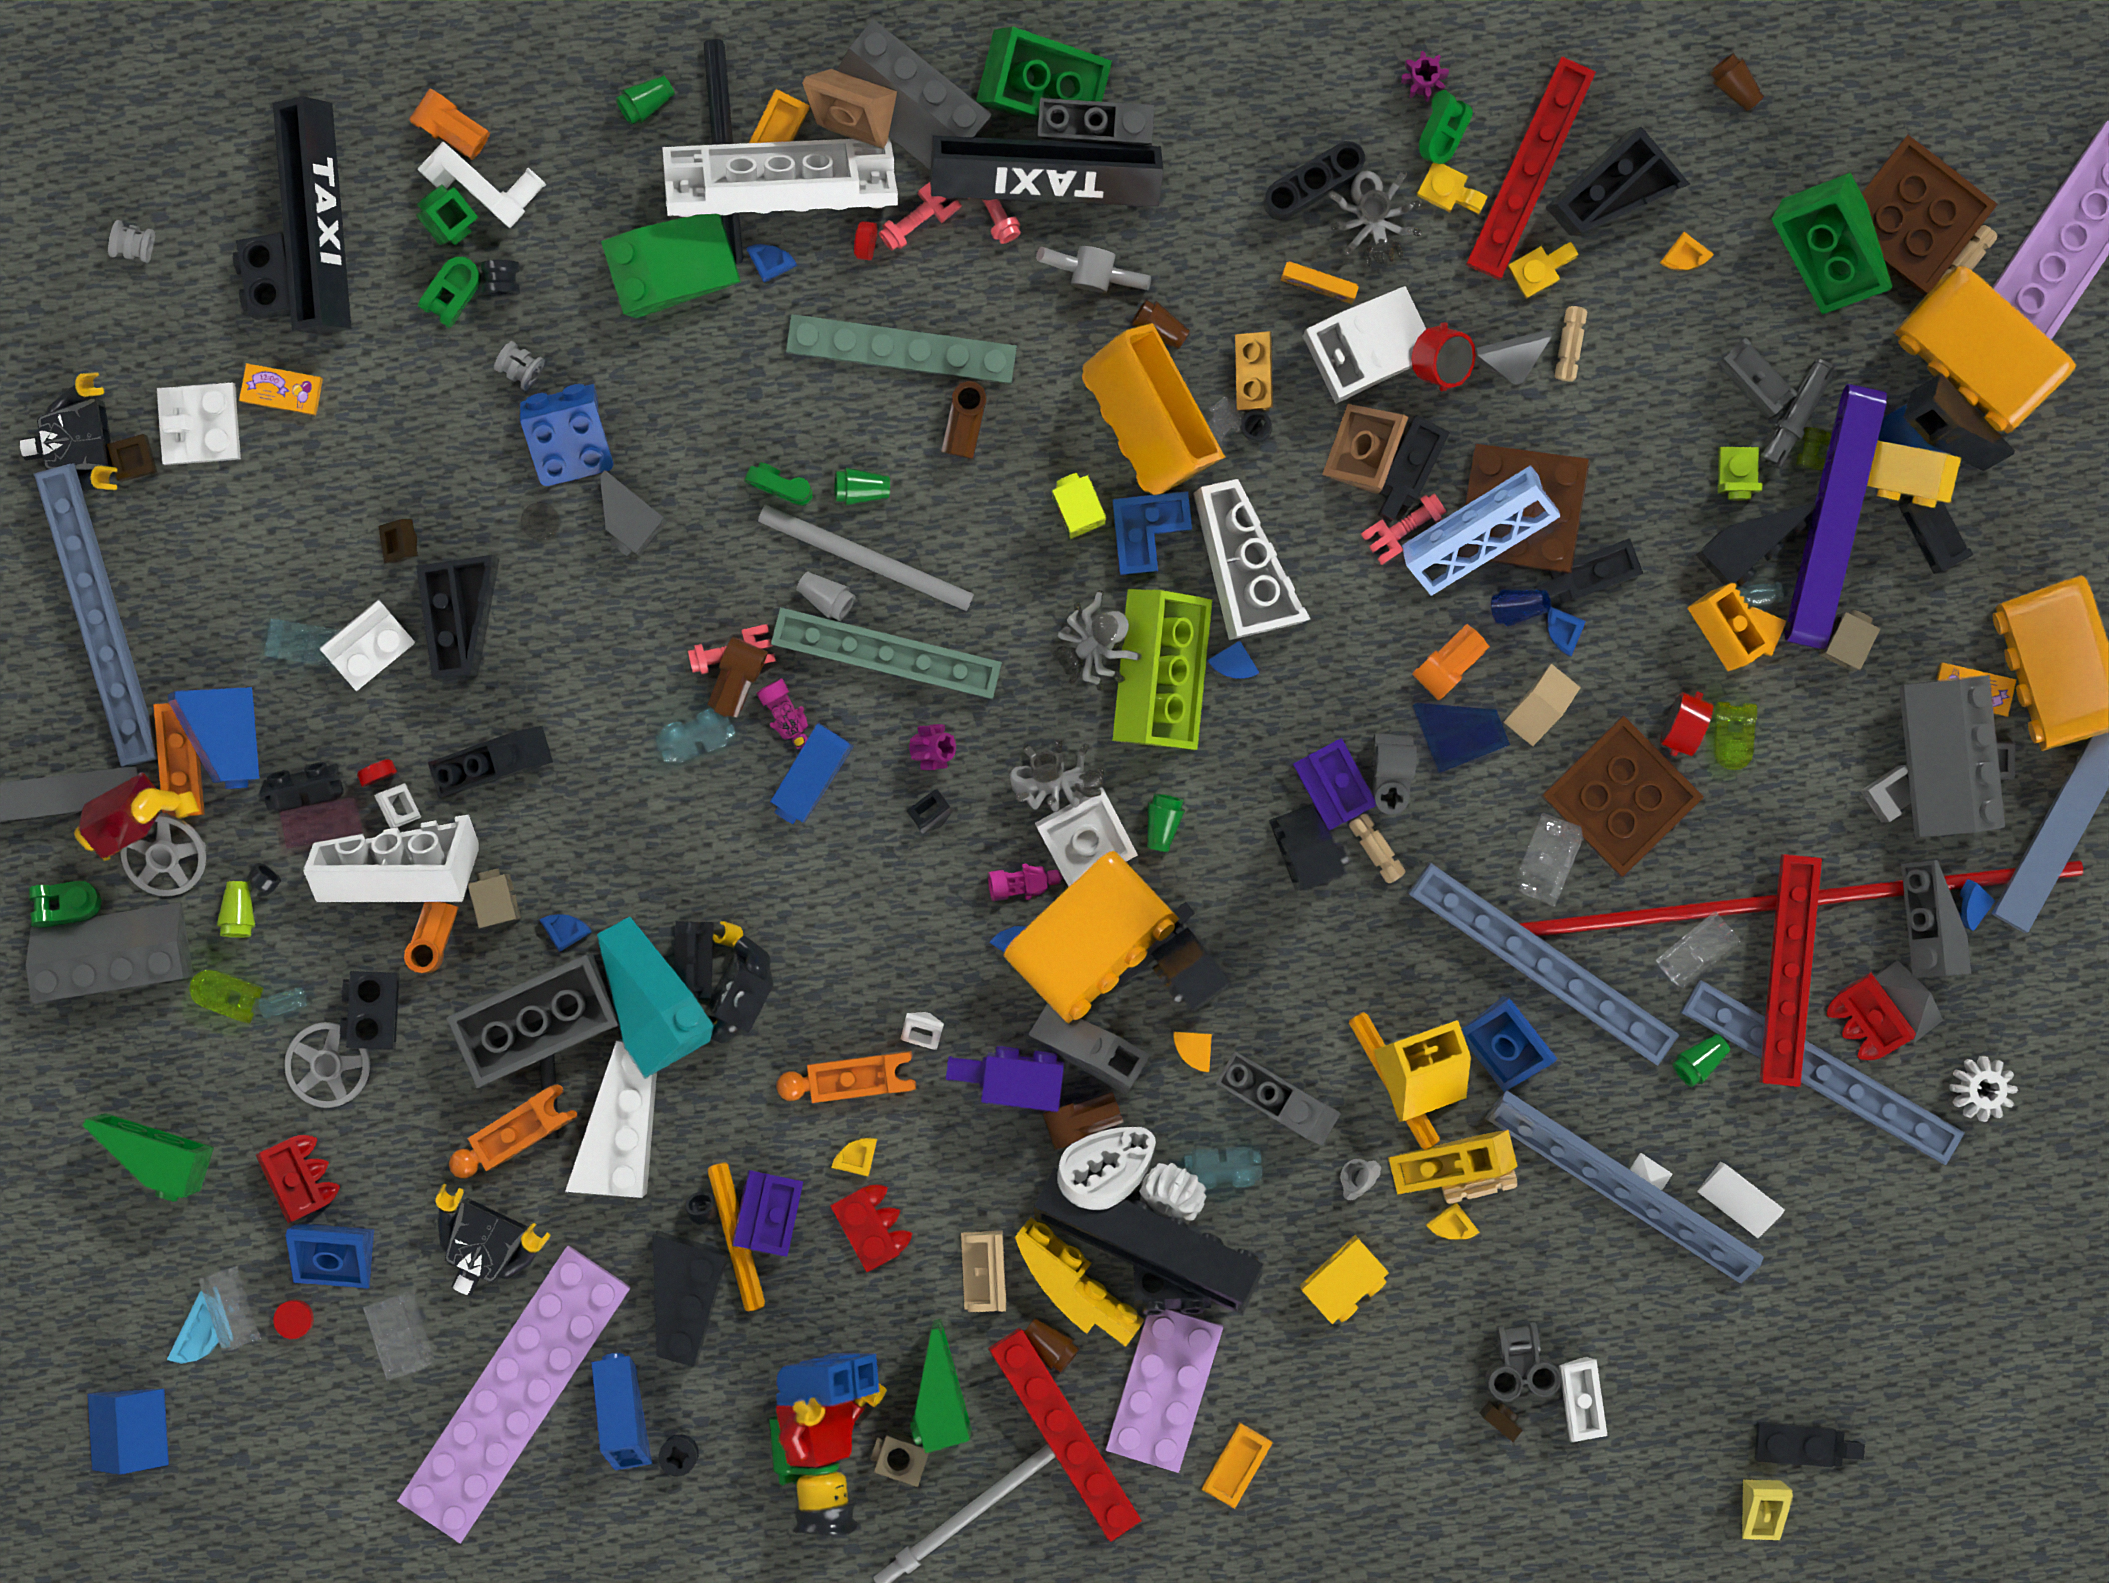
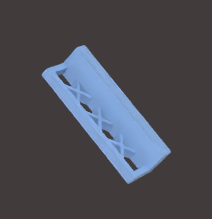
(1477, 519)

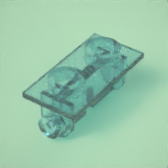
(679, 739)
(1237, 1169)

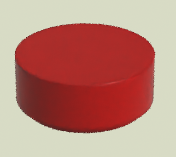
(865, 240)
(376, 772)
(293, 1319)

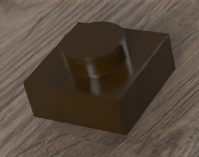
(132, 457)
(398, 540)
(1502, 1419)

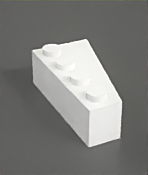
(1244, 565)
(395, 866)
(619, 1133)

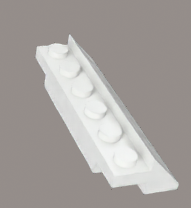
(778, 177)

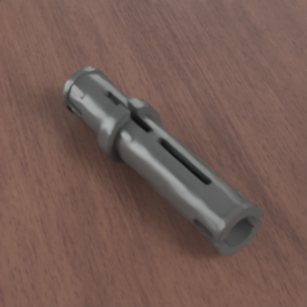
(1802, 406)

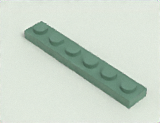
(901, 349)
(886, 653)

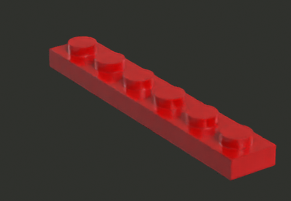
(1530, 168)
(1790, 970)
(1064, 1434)

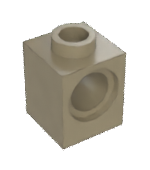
(1850, 640)
(493, 898)
(908, 1473)

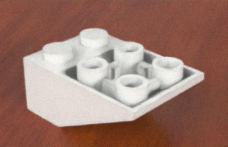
(1365, 343)

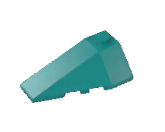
(653, 1005)

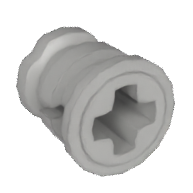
(131, 242)
(519, 365)

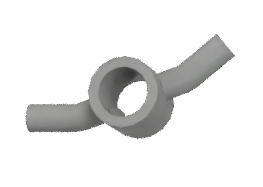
(1093, 269)

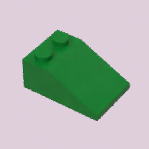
(1032, 67)
(1833, 243)
(670, 263)
(155, 1157)
(940, 1410)

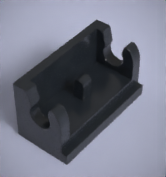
(1936, 535)

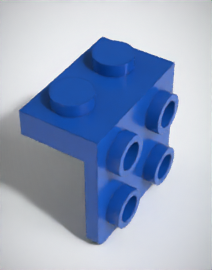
(565, 434)

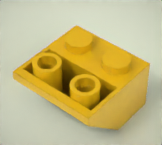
(1426, 1070)

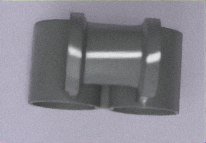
(1393, 767)
(1520, 1356)

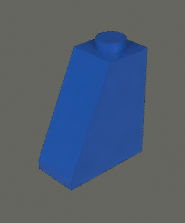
(221, 731)
(810, 774)
(620, 1412)

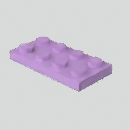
(1164, 1389)

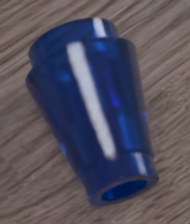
(1516, 606)

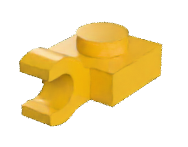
(1445, 187)
(1537, 270)

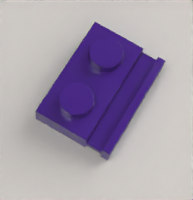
(1334, 784)
(767, 1213)

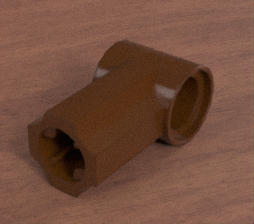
(963, 424)
(739, 669)
(1079, 1120)

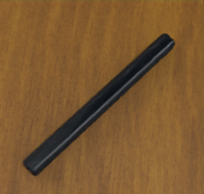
(721, 125)

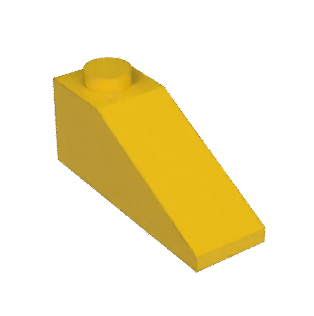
(1454, 1162)

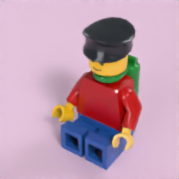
(815, 1429)

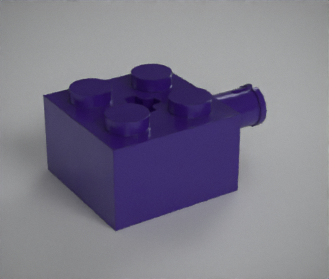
(1013, 1078)

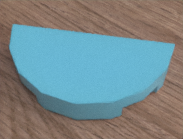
(196, 1336)

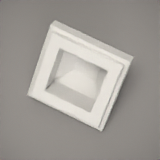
(385, 802)
(925, 1021)
(1651, 1171)

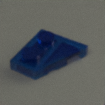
(1459, 733)

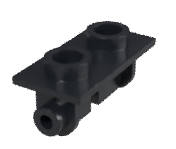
(285, 788)
(694, 956)

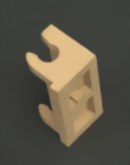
(983, 1271)

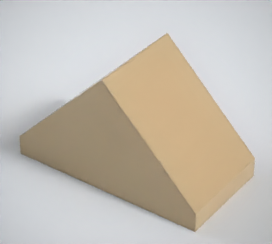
(1542, 705)

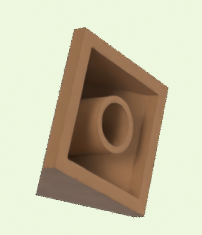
(851, 106)
(1365, 447)

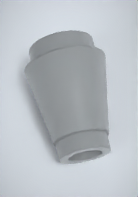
(826, 595)

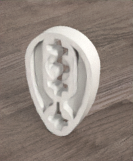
(1114, 1183)

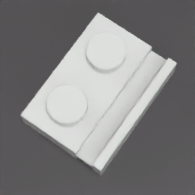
(367, 645)

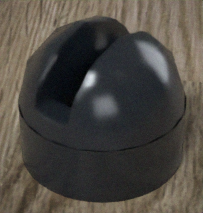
(1250, 423)
(263, 879)
(693, 1210)

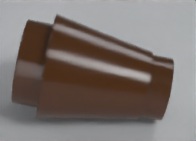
(1736, 81)
(1169, 328)
(1051, 1345)

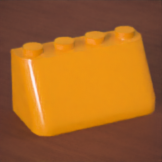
(1984, 348)
(1151, 410)
(2059, 661)
(1090, 936)

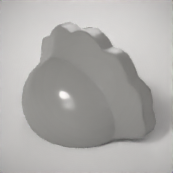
(1365, 1180)

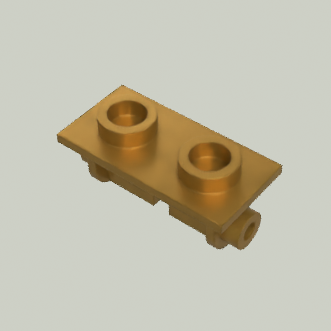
(1254, 371)

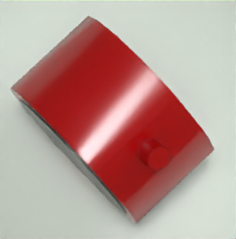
(1443, 356)
(1686, 724)

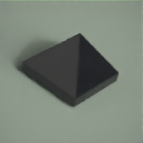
(935, 819)

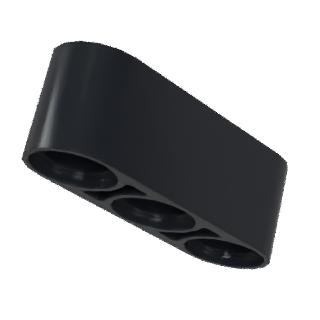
(1323, 165)

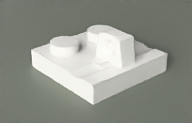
(198, 423)
(1084, 835)

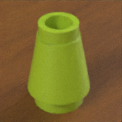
(236, 911)

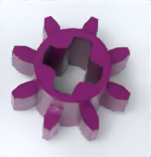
(1417, 82)
(932, 747)

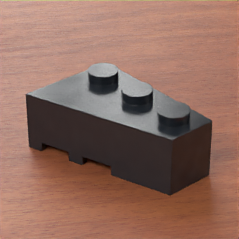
(1620, 180)
(456, 613)
(1308, 848)
(1189, 970)
(685, 1294)

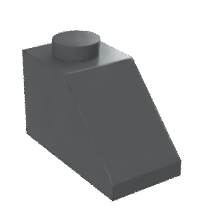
(628, 517)

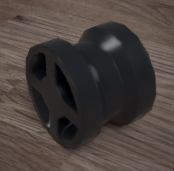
(500, 277)
(682, 1449)

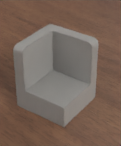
(1889, 794)

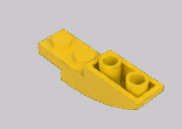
(1062, 1277)

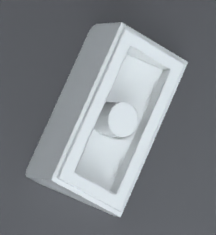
(1740, 1200)
(1583, 1399)

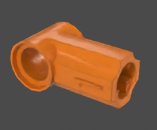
(445, 122)
(1446, 666)
(431, 930)

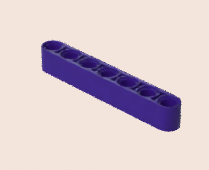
(1835, 515)

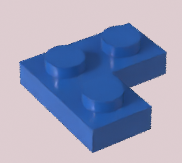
(1138, 521)

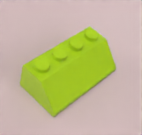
(1164, 688)

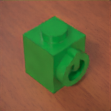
(446, 215)

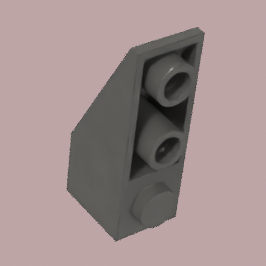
(1096, 122)
(1933, 922)
(1090, 1049)
(1278, 1098)

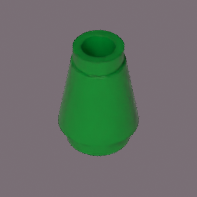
(644, 99)
(859, 486)
(1163, 821)
(1700, 1060)

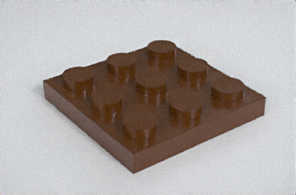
(1923, 213)
(1564, 483)
(1622, 796)

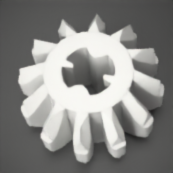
(1998, 1091)
(1173, 1192)

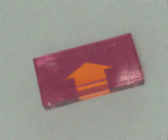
(321, 822)

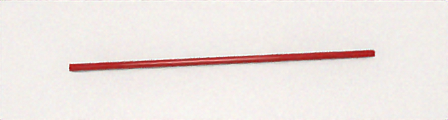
(1762, 903)

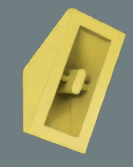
(1765, 1509)

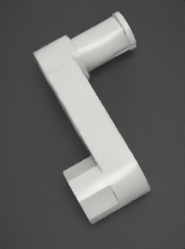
(446, 165)

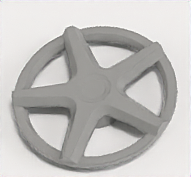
(165, 856)
(325, 1066)

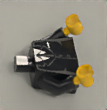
(75, 433)
(741, 988)
(483, 1241)

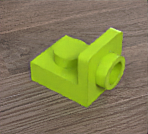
(1738, 472)

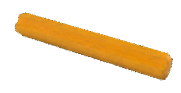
(1371, 1040)
(741, 1257)

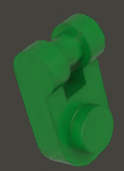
(1444, 127)
(458, 277)
(767, 479)
(77, 903)

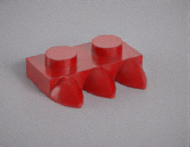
(1872, 1016)
(294, 1178)
(869, 1227)

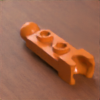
(847, 1078)
(511, 1133)

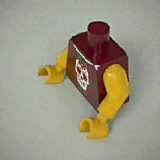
(127, 815)

